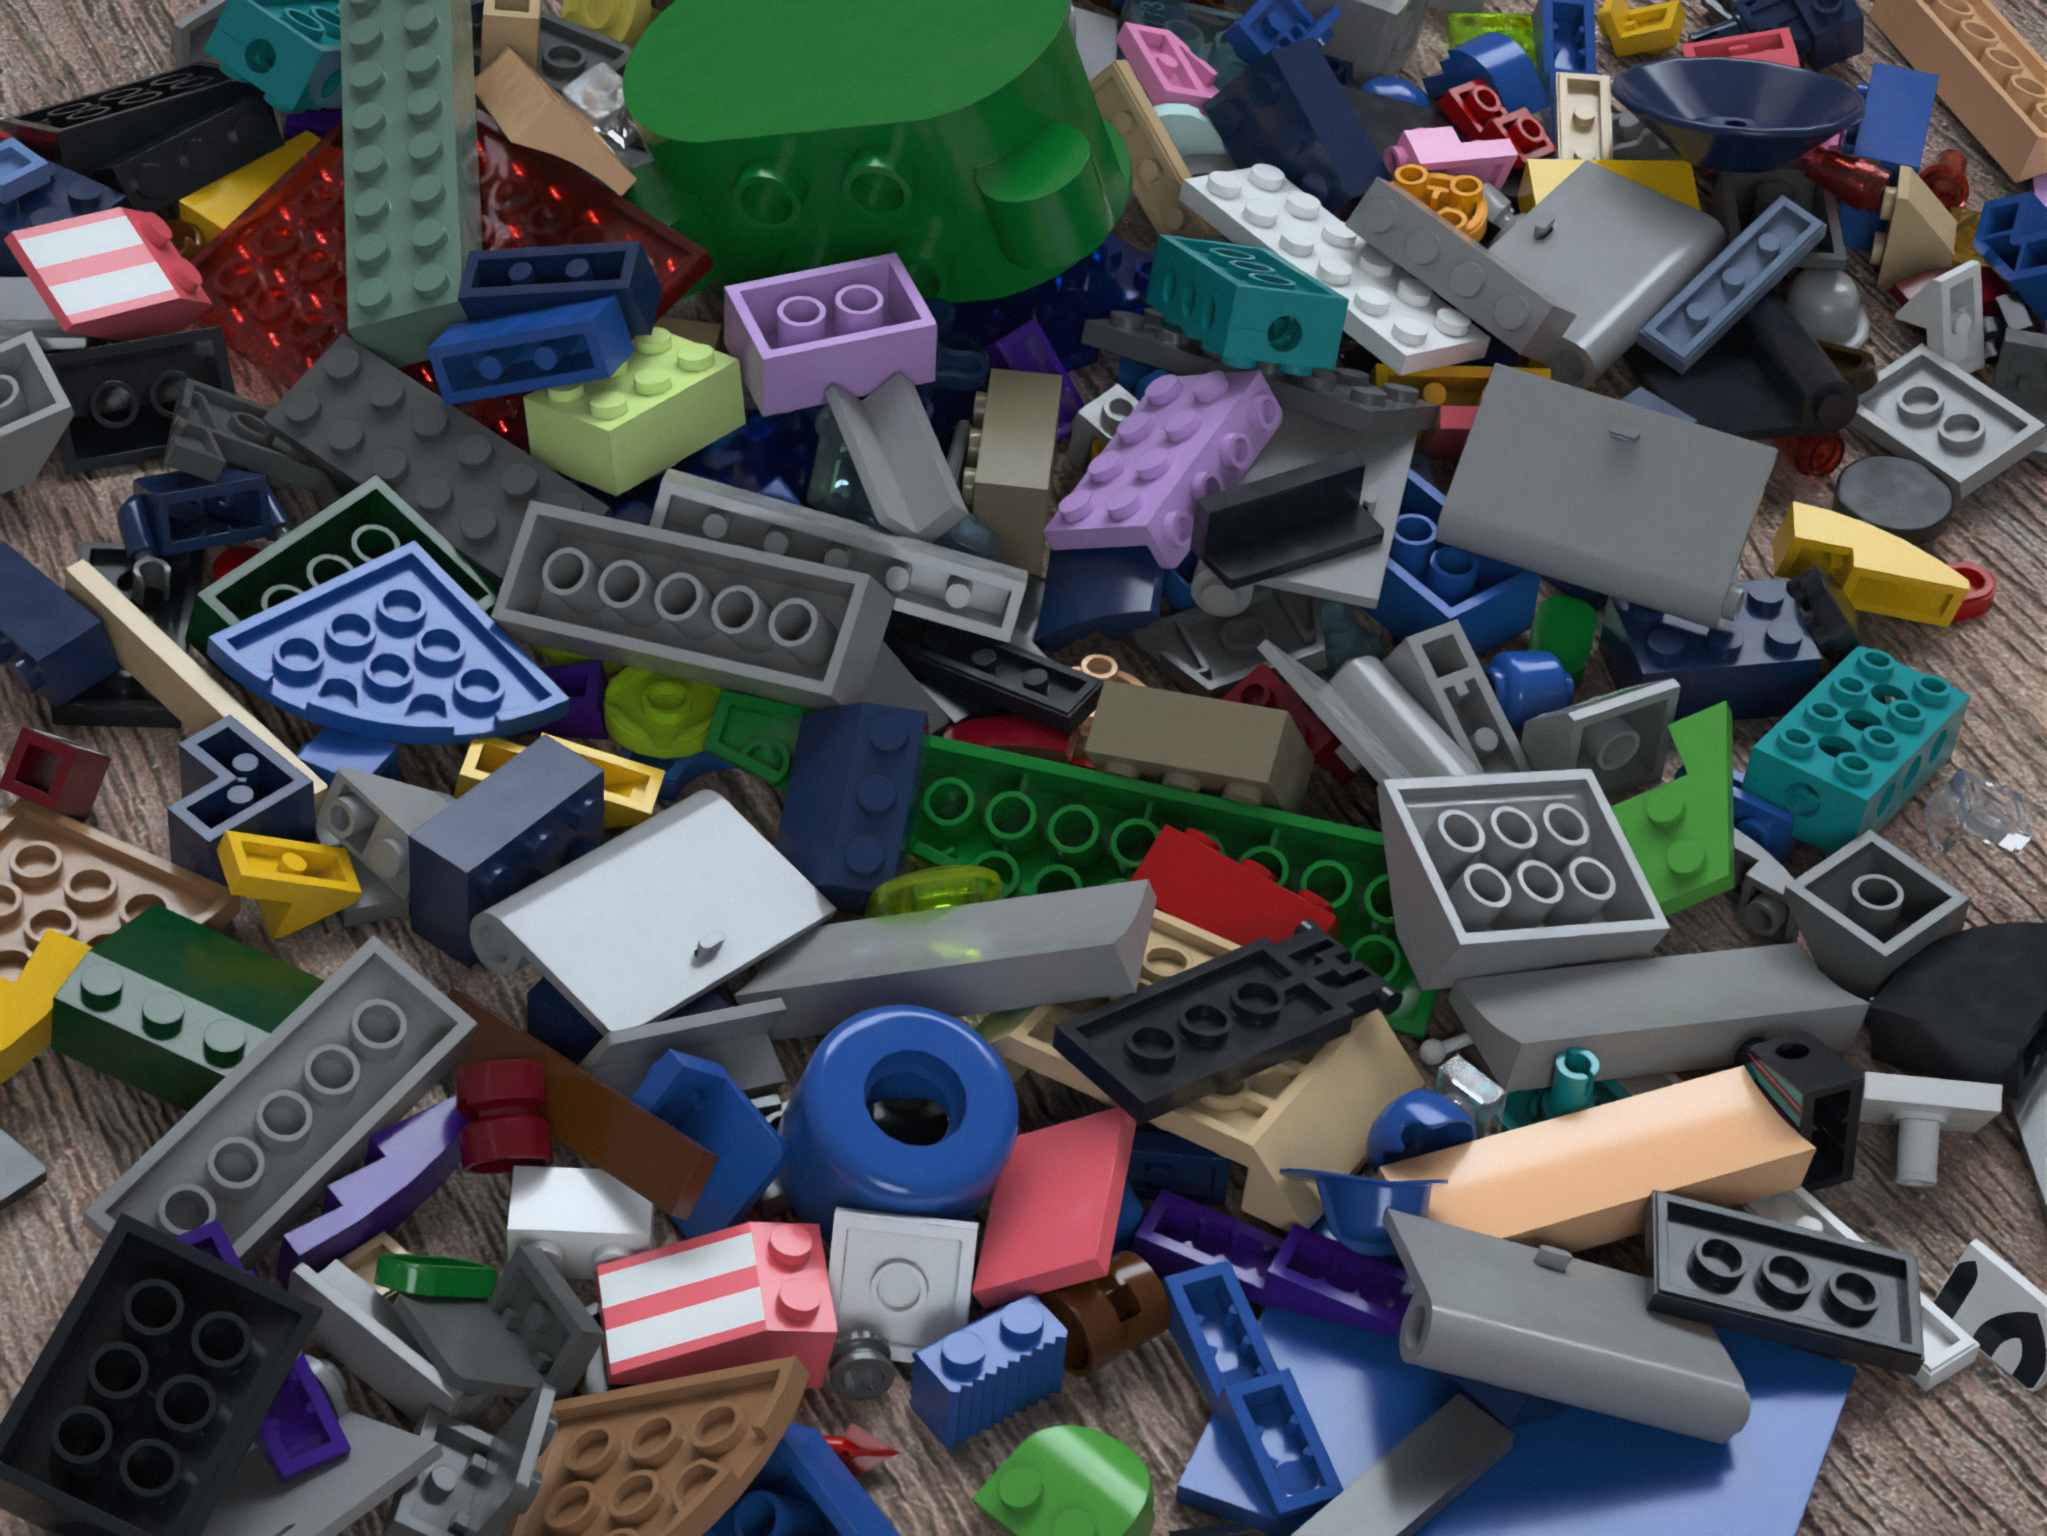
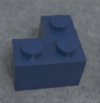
(237, 786)

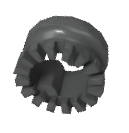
(861, 1366)

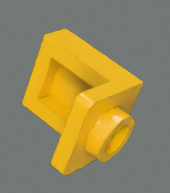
(1641, 29)

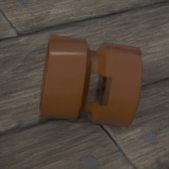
(1110, 1313)

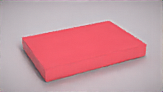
(1055, 1208)

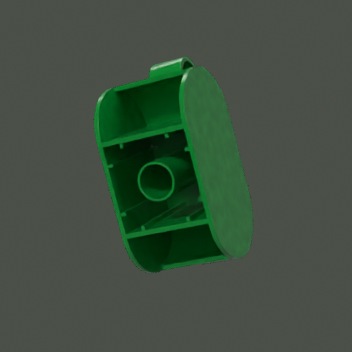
(873, 133)

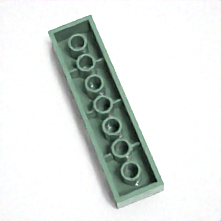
(408, 170)

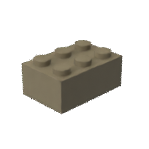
(1014, 462)
(1201, 745)

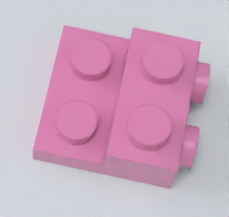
(1443, 152)

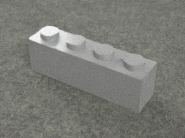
(1460, 270)

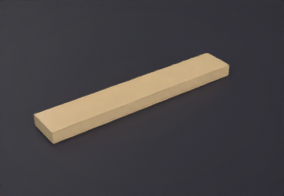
(165, 667)

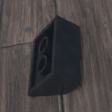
(129, 395)

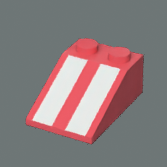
(111, 274)
(718, 1304)

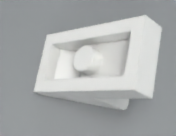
(1952, 315)

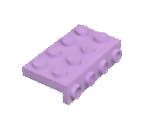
(1174, 447)

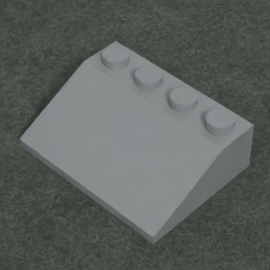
(1512, 875)

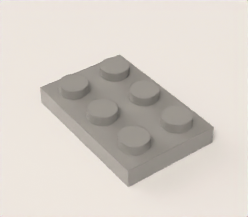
(1946, 420)

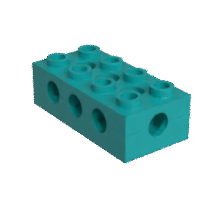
(282, 49)
(1247, 304)
(1852, 753)

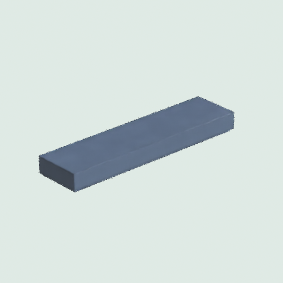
(1731, 284)

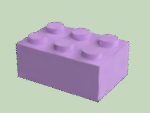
(829, 327)

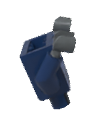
(189, 513)

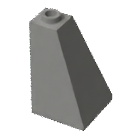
(1369, 32)

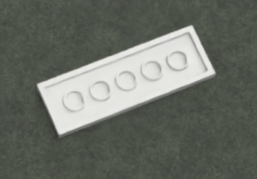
(1386, 307)

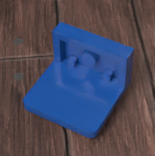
(718, 1115)

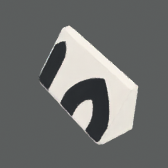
(1999, 1312)

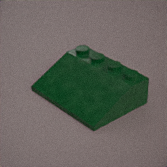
(334, 541)
(173, 1005)

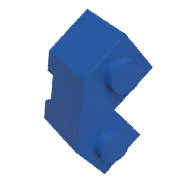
(2014, 244)

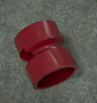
(503, 1116)

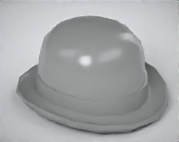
(1828, 306)

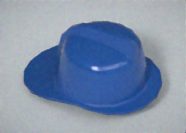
(1358, 1204)

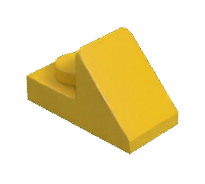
(289, 879)

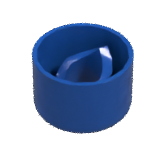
(853, 1164)

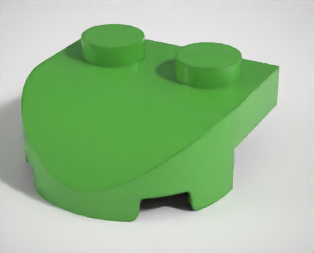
(1070, 1485)

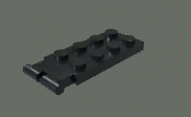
(1222, 1021)

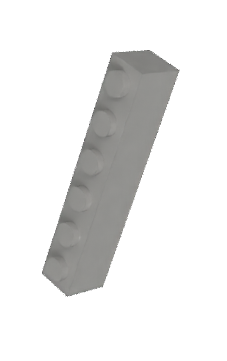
(920, 575)

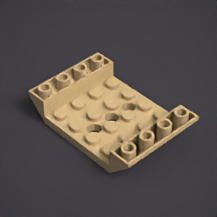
(1292, 1115)

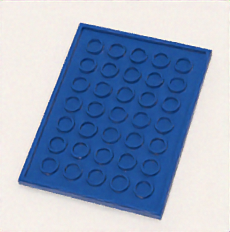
(1563, 1473)

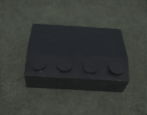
(121, 118)
(148, 1390)

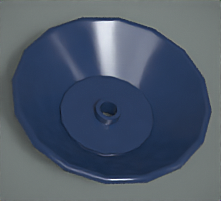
(1737, 110)

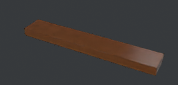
(597, 1118)

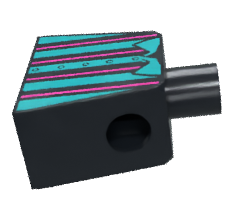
(1814, 1095)

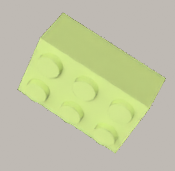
(642, 418)

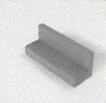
(899, 459)
(727, 1036)
(374, 1344)

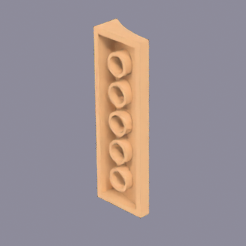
(1984, 74)
(540, 118)
(1592, 1170)

